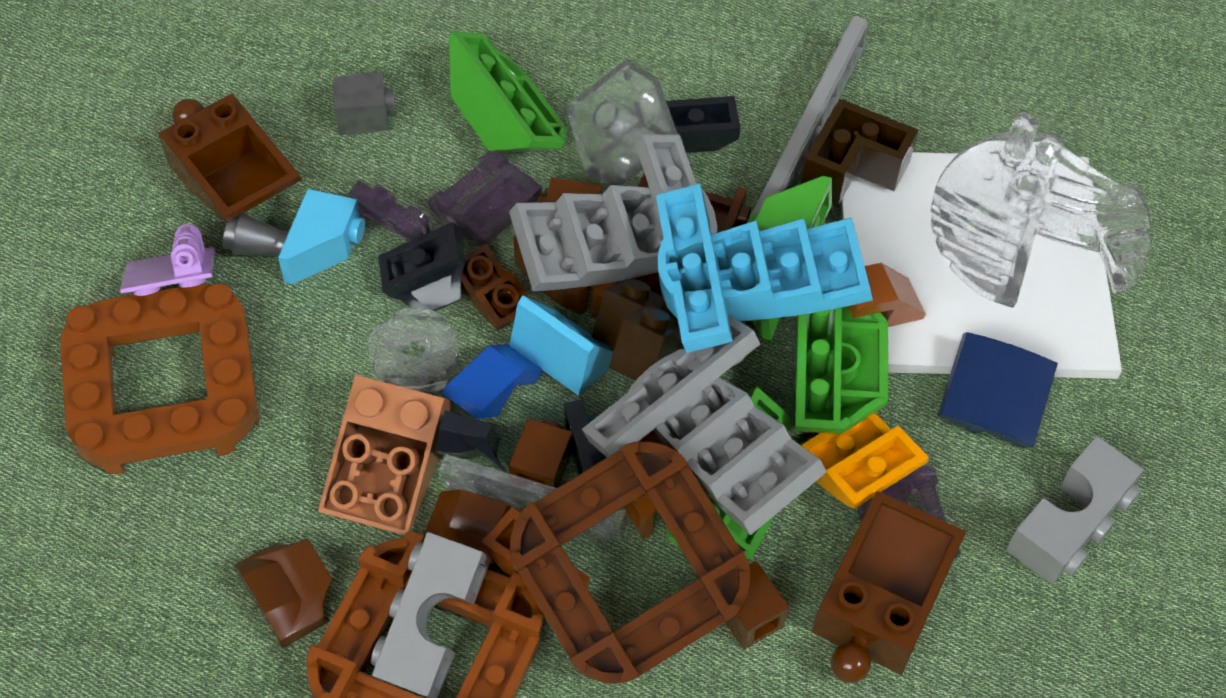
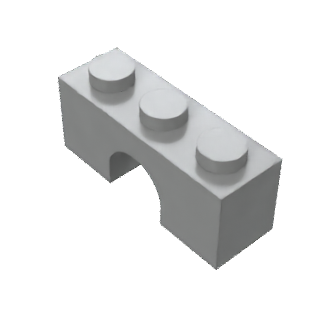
(1054, 539)
(439, 573)

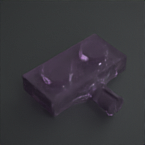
(382, 208)

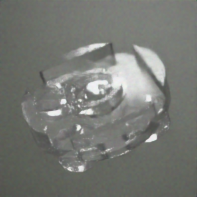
(409, 327)

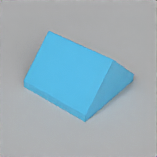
(558, 345)

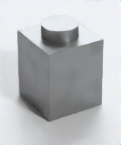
(362, 103)

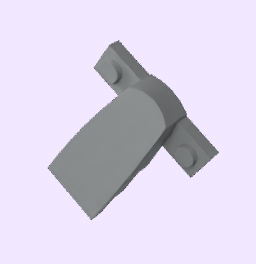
(604, 235)
(730, 445)

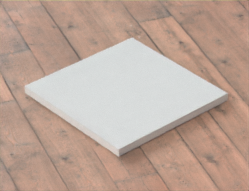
(1060, 306)

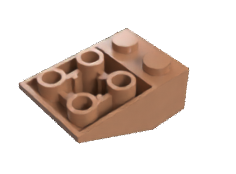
(384, 455)

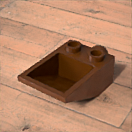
(225, 156)
(885, 587)

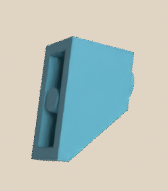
(320, 235)

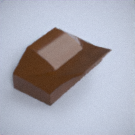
(465, 517)
(287, 588)

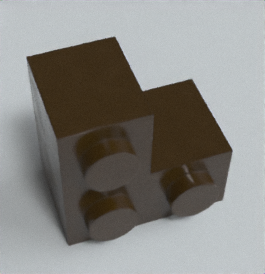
(861, 146)
(636, 327)

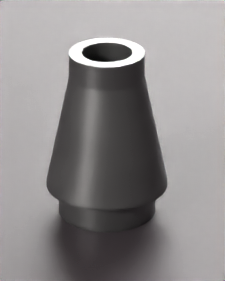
(252, 237)

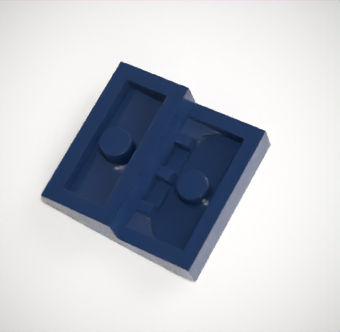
(997, 389)

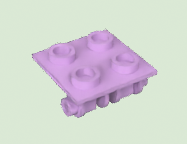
(186, 265)

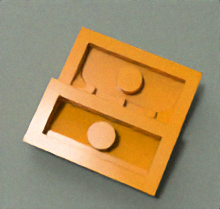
(865, 459)

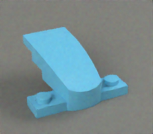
(751, 270)

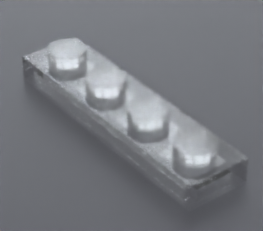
(516, 491)

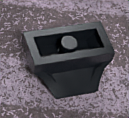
(705, 122)
(425, 269)
(468, 438)

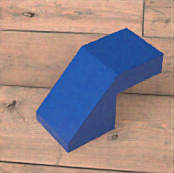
(490, 379)

